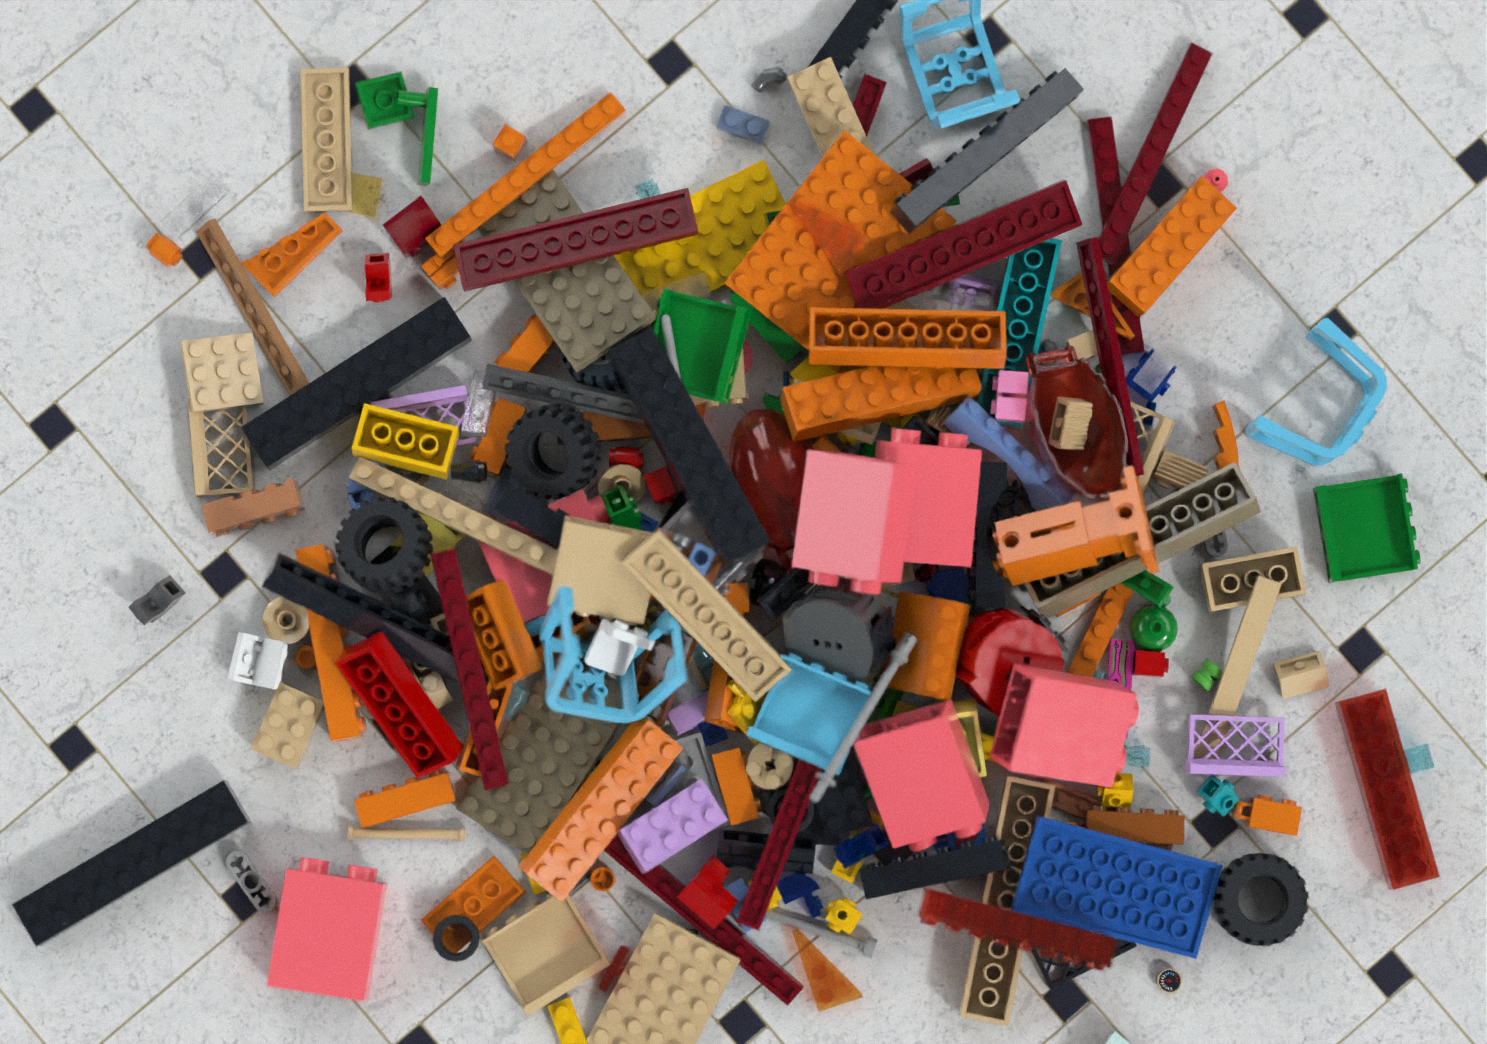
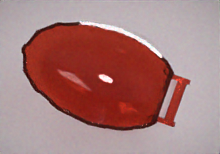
(1100, 464)
(770, 475)

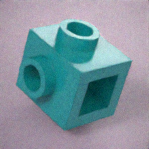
(1217, 795)

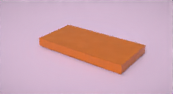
(479, 898)

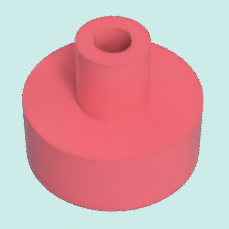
(1217, 174)

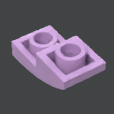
(688, 716)

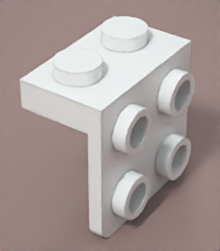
(615, 646)
(258, 661)

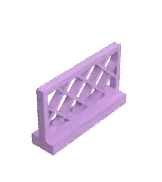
(428, 400)
(1229, 766)

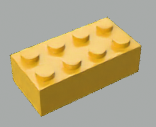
(405, 441)

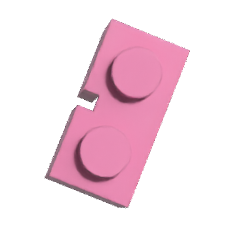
(1010, 396)

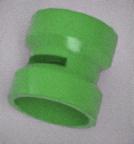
(1207, 675)

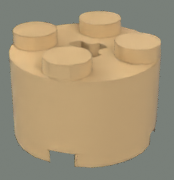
(762, 771)

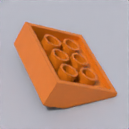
(935, 657)

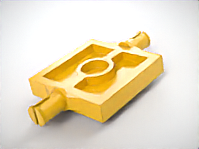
(744, 708)

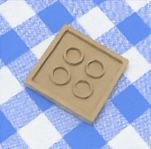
(221, 372)

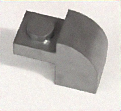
(157, 601)

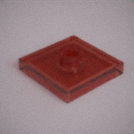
(615, 969)

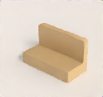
(1301, 674)

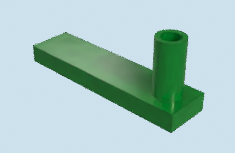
(429, 102)
(1150, 588)

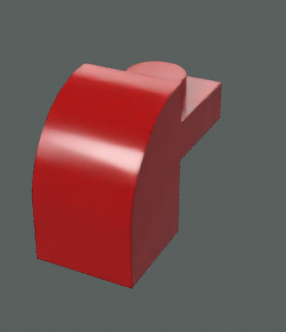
(378, 277)

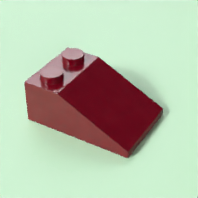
(411, 227)

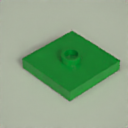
(379, 99)

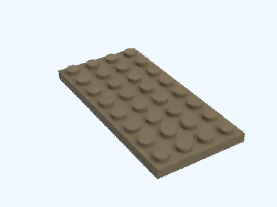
(580, 305)
(545, 764)

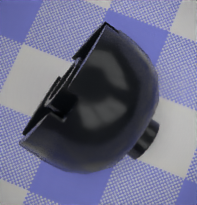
(766, 575)

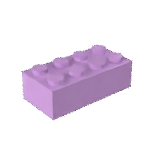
(671, 826)

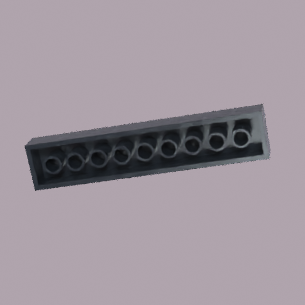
(356, 381)
(688, 447)
(131, 863)

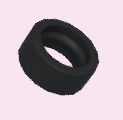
(772, 809)
(474, 942)

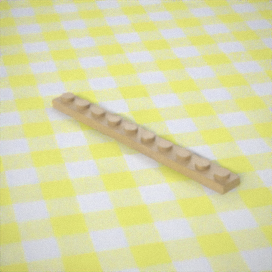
(455, 515)

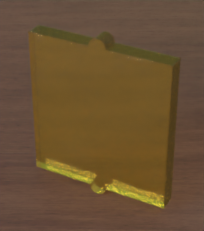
(365, 194)

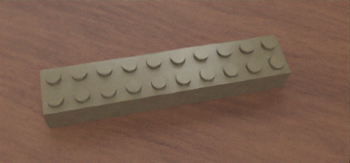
(1175, 526)

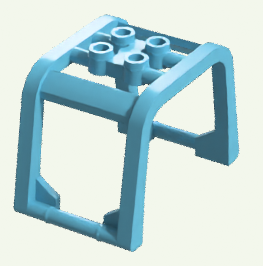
(967, 111)
(1374, 388)
(572, 668)

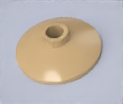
(633, 484)
(274, 625)

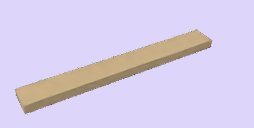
(1240, 660)

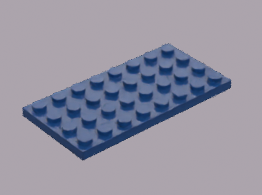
(1116, 887)

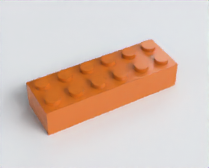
(1170, 246)

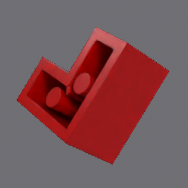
(707, 895)

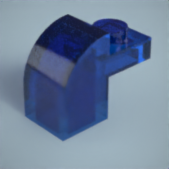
(860, 846)
(800, 886)

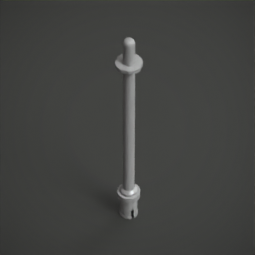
(898, 657)

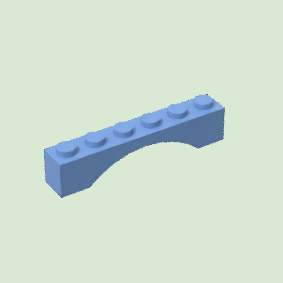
(985, 431)

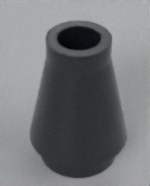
(471, 471)

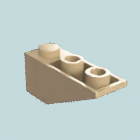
(432, 684)

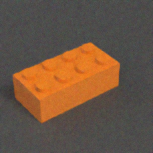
(501, 635)

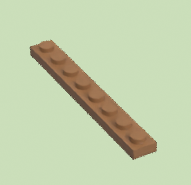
(252, 306)

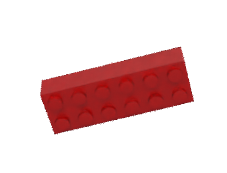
(399, 705)

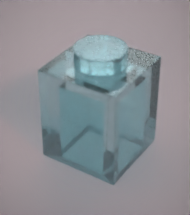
(1419, 758)

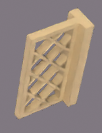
(1155, 445)
(199, 454)

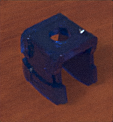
(1160, 389)
(950, 586)

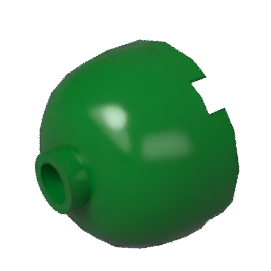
(1153, 628)

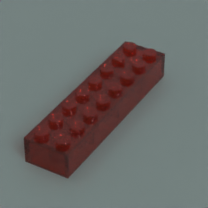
(1387, 789)
(1016, 927)

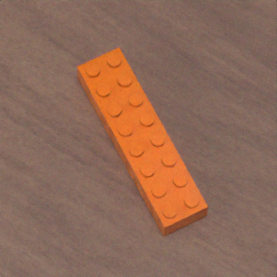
(907, 338)
(872, 397)
(329, 643)
(600, 807)

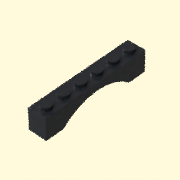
(988, 585)

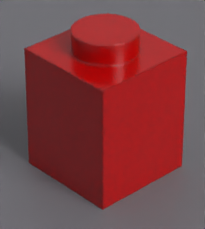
(661, 486)
(1150, 664)

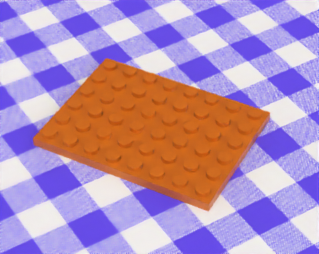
(787, 268)

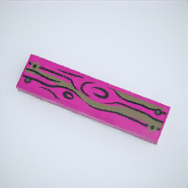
(1121, 662)

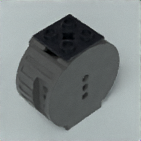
(840, 630)

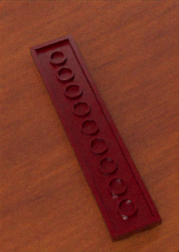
(576, 239)
(964, 247)

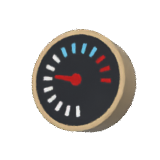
(1169, 980)

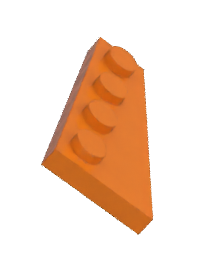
(288, 258)

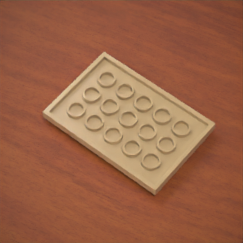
(665, 988)

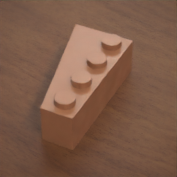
(253, 507)

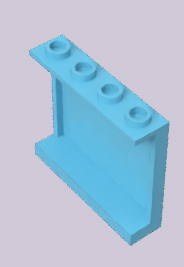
(809, 713)

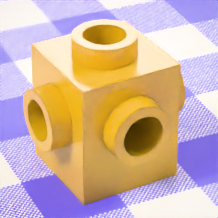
(1120, 793)
(851, 919)

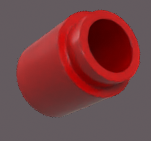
(625, 455)

